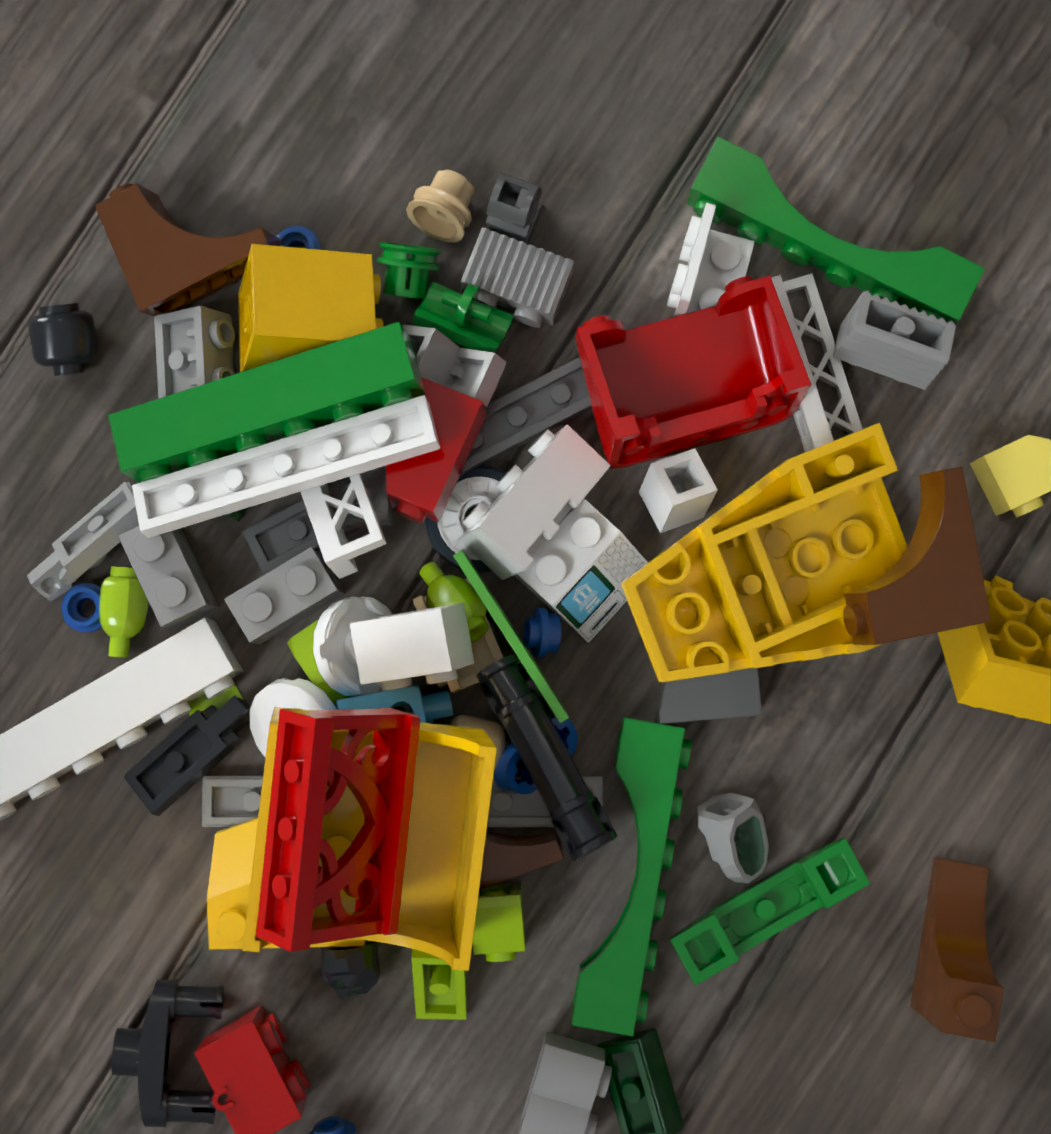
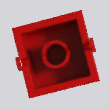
(255, 1072)

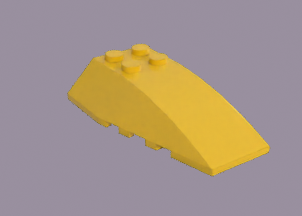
(773, 566)

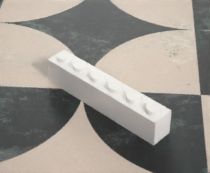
(114, 711)

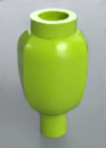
(452, 590)
(122, 609)

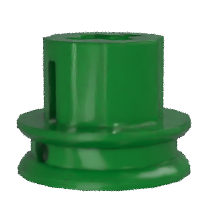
(419, 265)

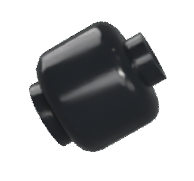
(63, 338)

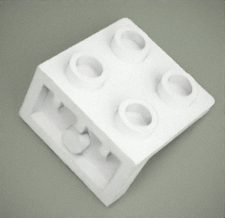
(712, 263)

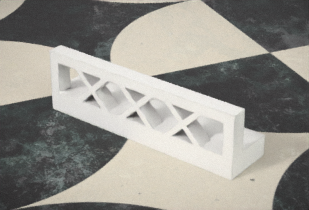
(811, 419)
(327, 524)

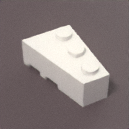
(533, 501)

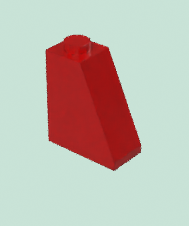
(426, 482)

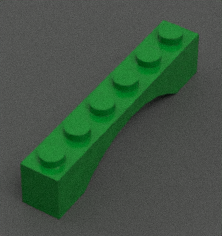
(751, 202)
(611, 977)

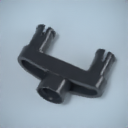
(147, 1054)

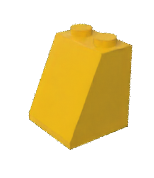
(303, 301)

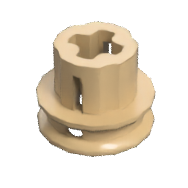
(443, 206)

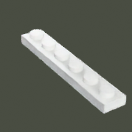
(285, 466)

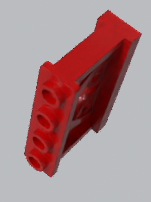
(373, 862)

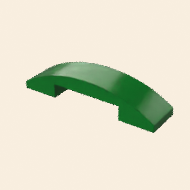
(767, 908)

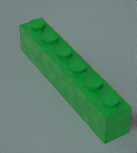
(267, 403)

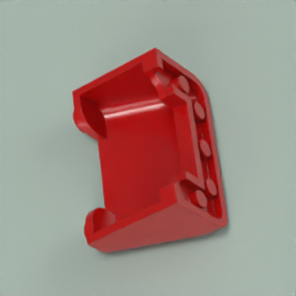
(692, 375)

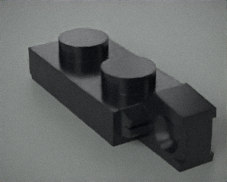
(188, 754)

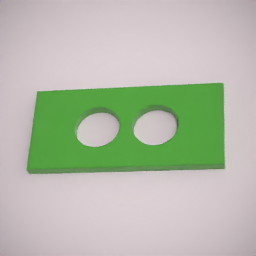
(511, 635)

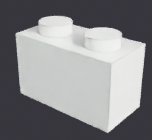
(412, 645)

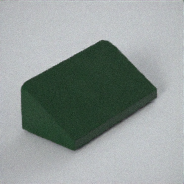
(641, 1085)

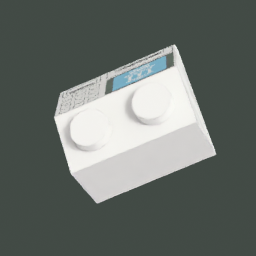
(583, 570)

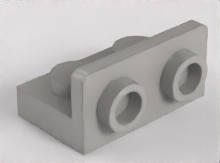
(192, 348)

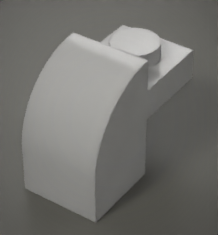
(458, 368)

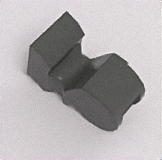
(514, 208)

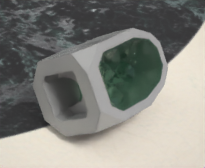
(735, 835)

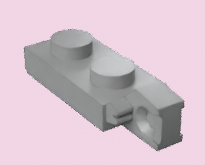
(86, 543)

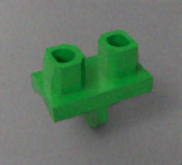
(463, 318)

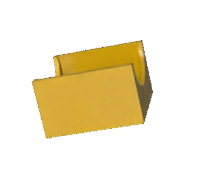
(442, 844)

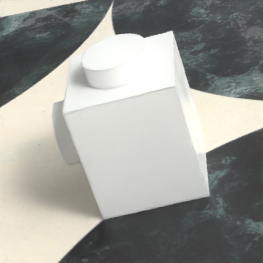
(677, 490)

